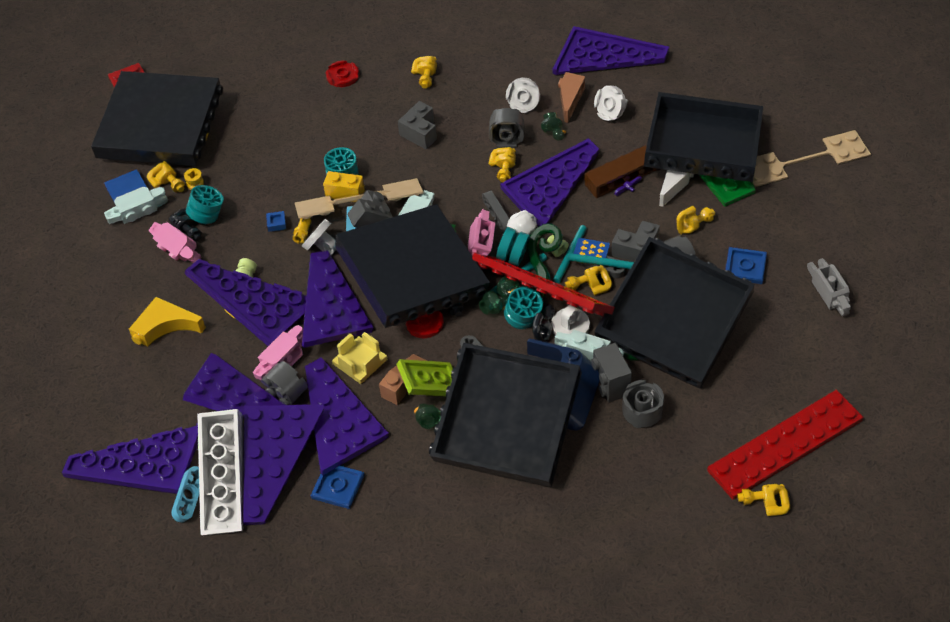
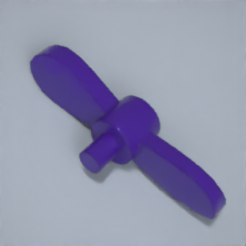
(627, 186)

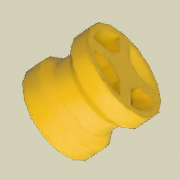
(193, 178)

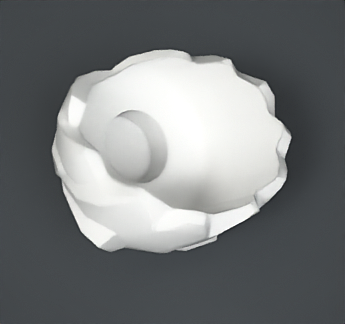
(523, 222)

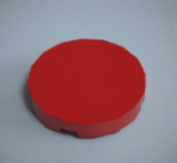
(340, 78)
(426, 327)

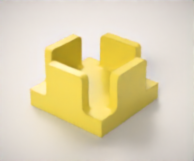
(359, 357)

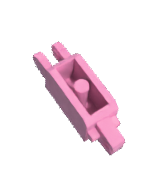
(481, 234)
(175, 241)
(284, 348)

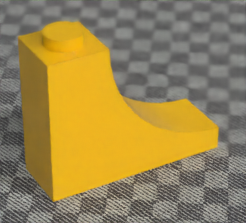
(163, 318)

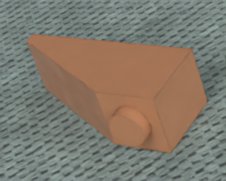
(571, 90)
(392, 385)

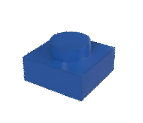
(276, 221)

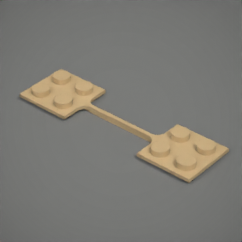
(842, 147)
(324, 205)

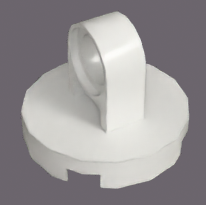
(523, 94)
(610, 103)
(321, 238)
(569, 319)

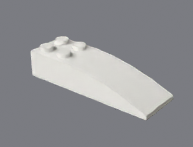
(221, 471)

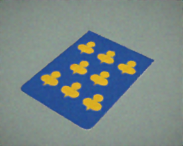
(591, 248)

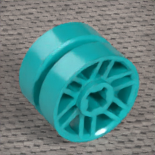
(341, 161)
(204, 204)
(512, 246)
(522, 307)

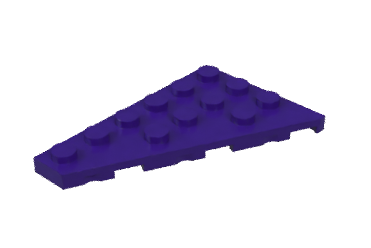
(598, 51)
(548, 184)
(256, 304)
(330, 304)
(225, 388)
(345, 425)
(271, 450)
(144, 464)

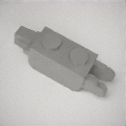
(830, 286)

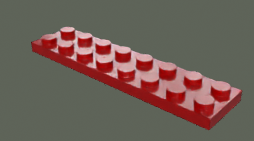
(543, 285)
(784, 444)

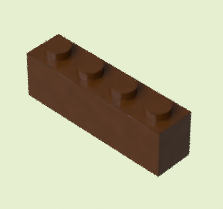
(617, 172)

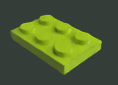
(425, 376)

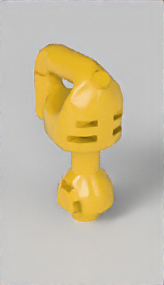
(426, 67)
(504, 159)
(164, 175)
(689, 222)
(590, 276)
(768, 495)

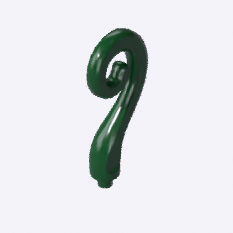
(535, 260)

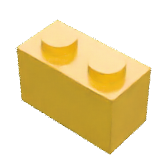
(343, 185)

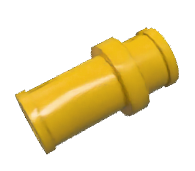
(301, 230)

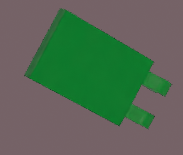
(728, 190)

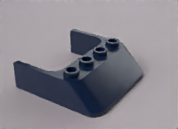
(588, 382)

